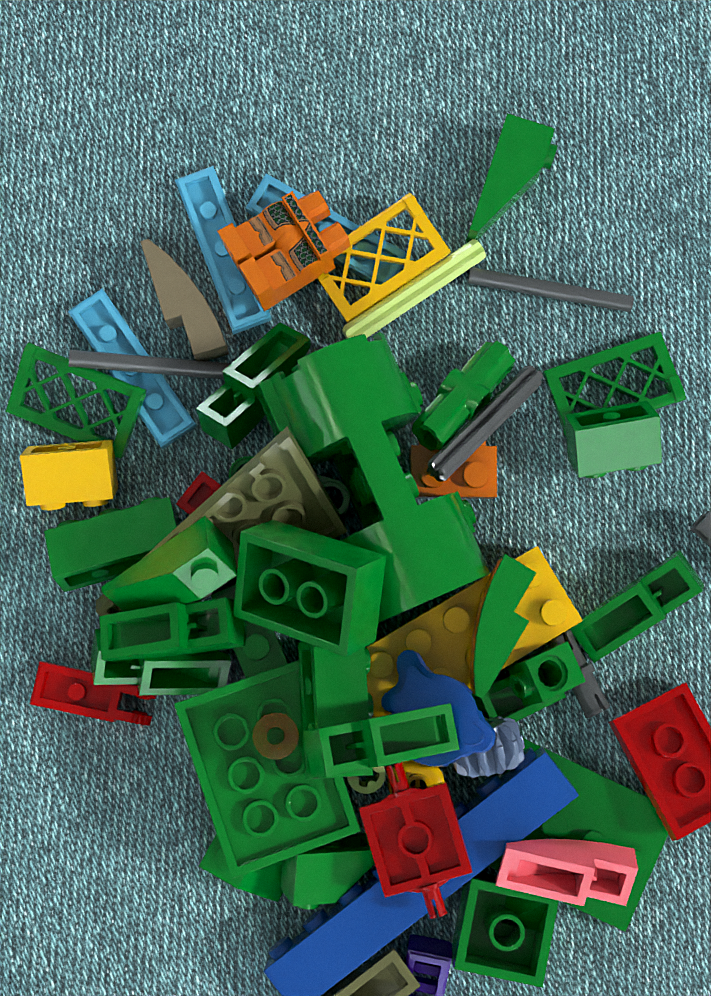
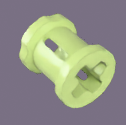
(371, 784)

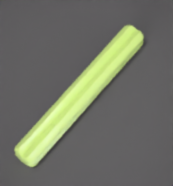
(416, 290)

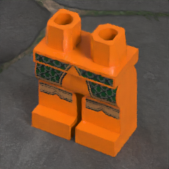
(283, 248)

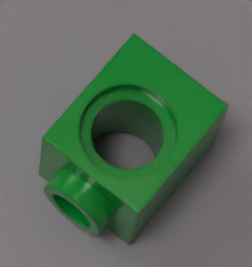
(560, 669)

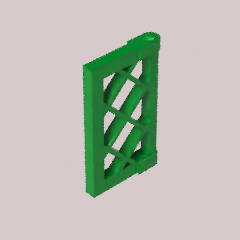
(622, 353)
(49, 419)

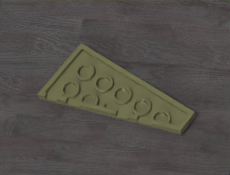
(269, 487)

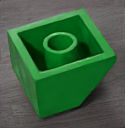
(503, 932)

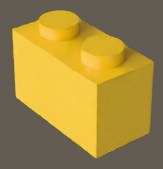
(69, 474)

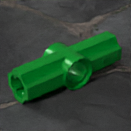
(463, 395)

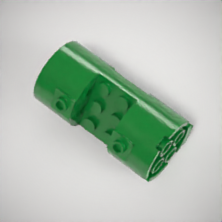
(345, 409)

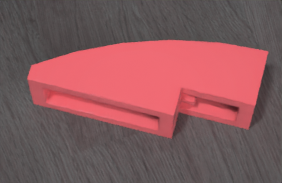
(569, 870)

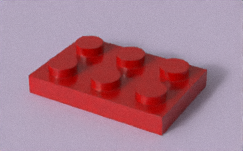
(671, 756)

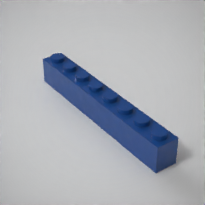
(367, 921)

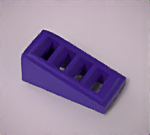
(432, 958)

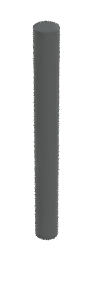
(550, 289)
(146, 364)

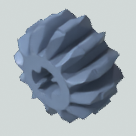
(504, 754)

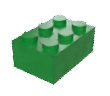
(309, 586)

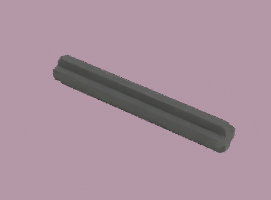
(484, 423)

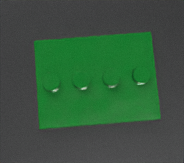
(256, 802)
(606, 815)

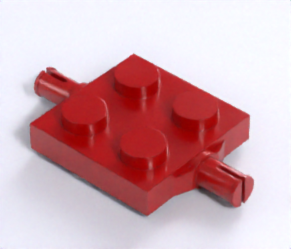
(415, 839)

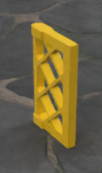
(411, 268)

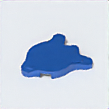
(422, 688)

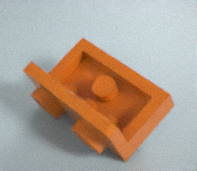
(472, 480)

